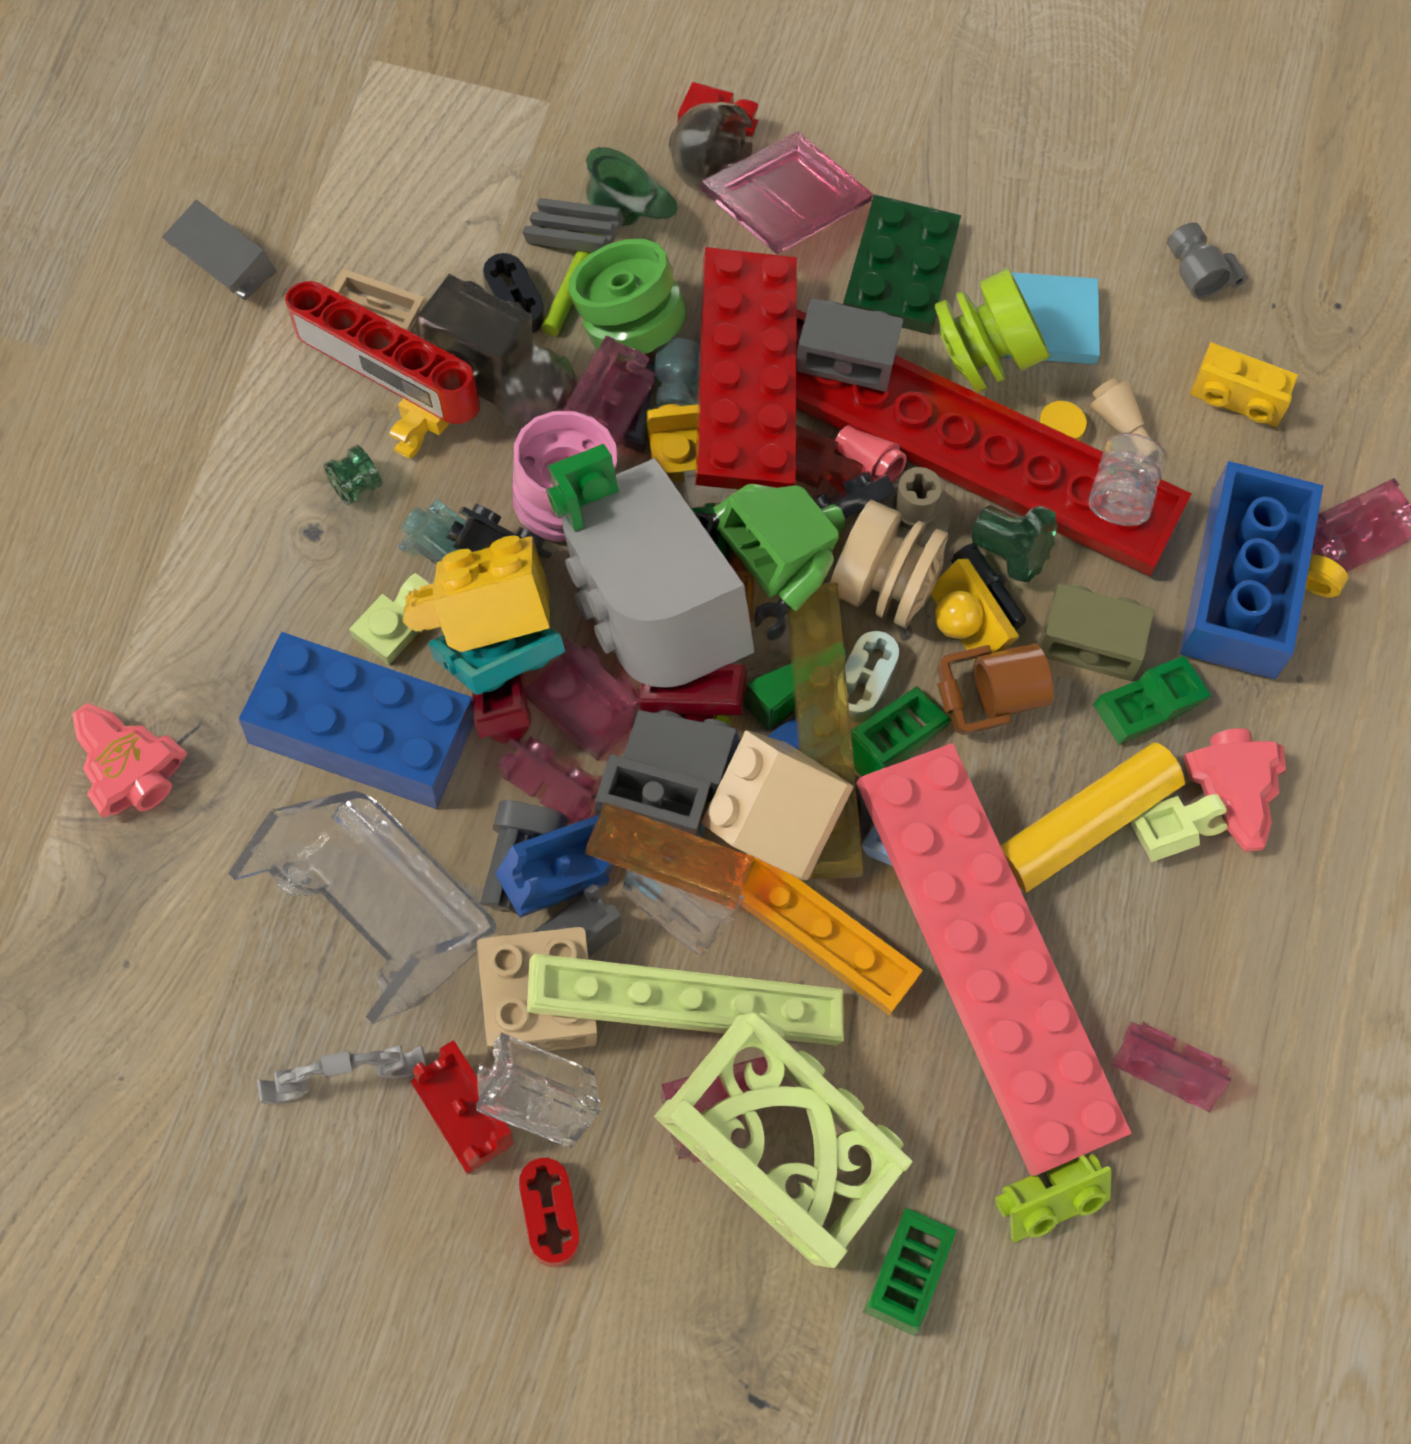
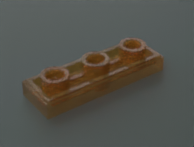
(696, 865)

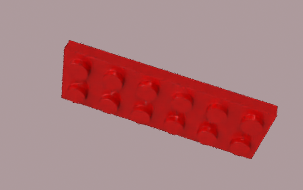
(747, 370)

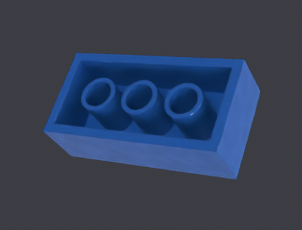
(1252, 570)
(358, 720)

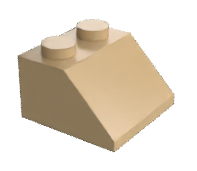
(777, 804)

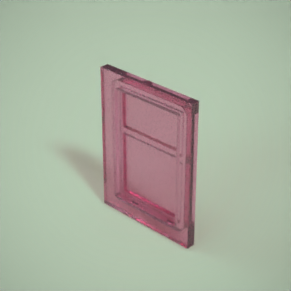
(786, 192)

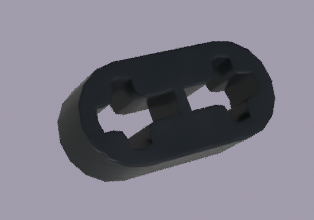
(522, 286)

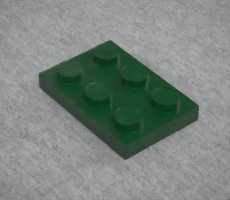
(902, 261)

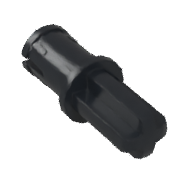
(994, 583)

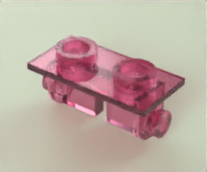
(535, 765)
(1189, 1075)

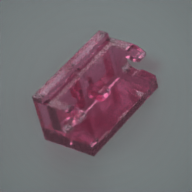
(613, 387)
(1364, 526)

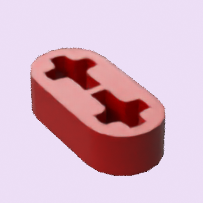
(536, 1214)

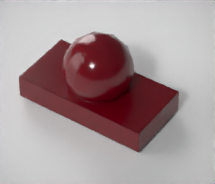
(702, 698)
(503, 711)

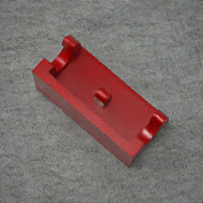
(450, 1096)

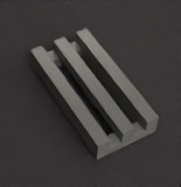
(576, 219)

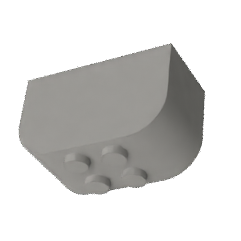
(656, 582)

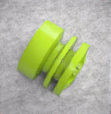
(991, 331)

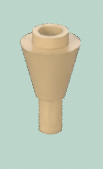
(1118, 407)

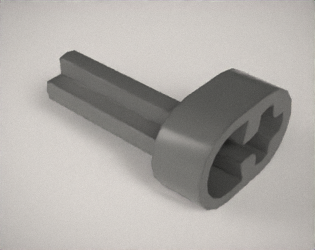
(515, 824)

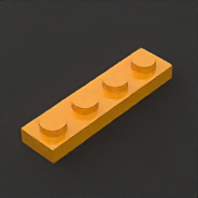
(829, 936)

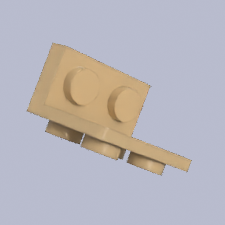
(505, 990)

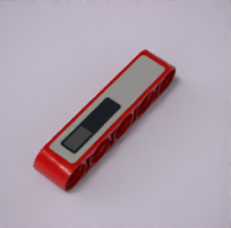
(383, 352)

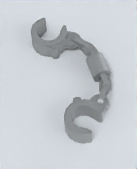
(293, 1083)

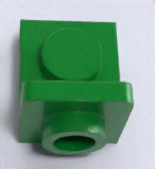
(581, 481)

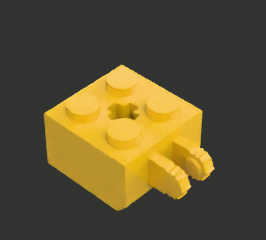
(483, 595)

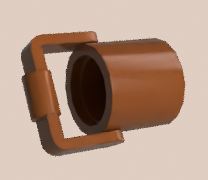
(1004, 683)

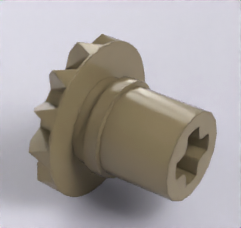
(922, 499)

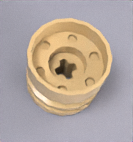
(888, 563)

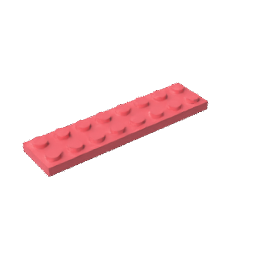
(993, 959)

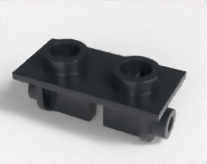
(482, 530)

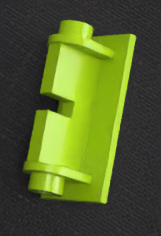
(1077, 1188)

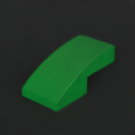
(1152, 700)

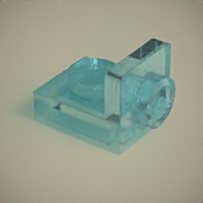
(428, 530)

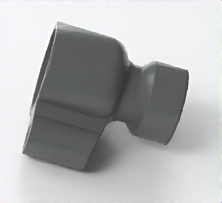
(1203, 265)

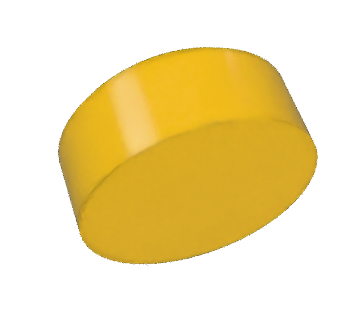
(1064, 418)
(1325, 577)

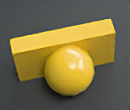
(969, 610)

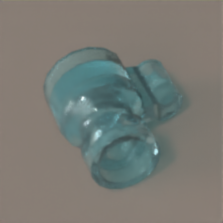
(676, 371)

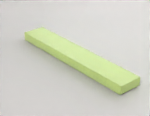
(680, 998)

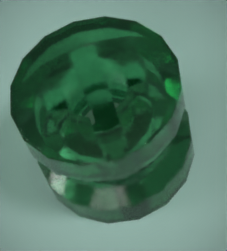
(352, 474)

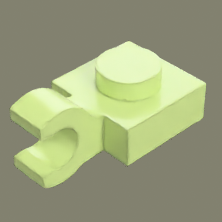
(381, 625)
(1175, 828)

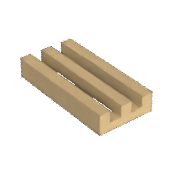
(383, 291)

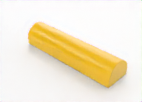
(1092, 815)

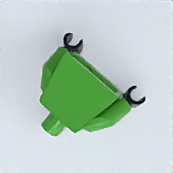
(781, 543)

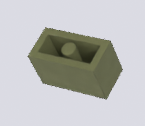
(1096, 631)

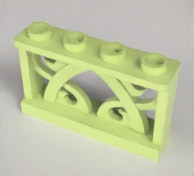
(710, 1139)

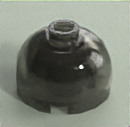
(709, 141)

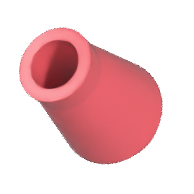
(874, 453)

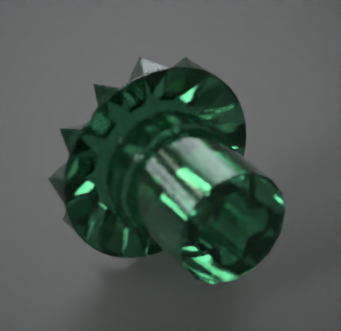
(1020, 540)

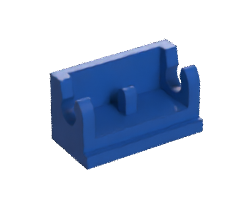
(552, 868)

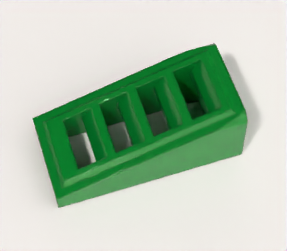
(772, 696)
(873, 754)
(895, 1313)

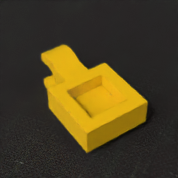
(413, 427)

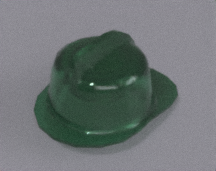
(624, 184)

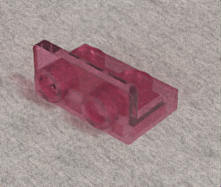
(585, 700)

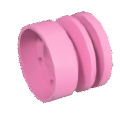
(540, 444)

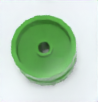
(628, 295)

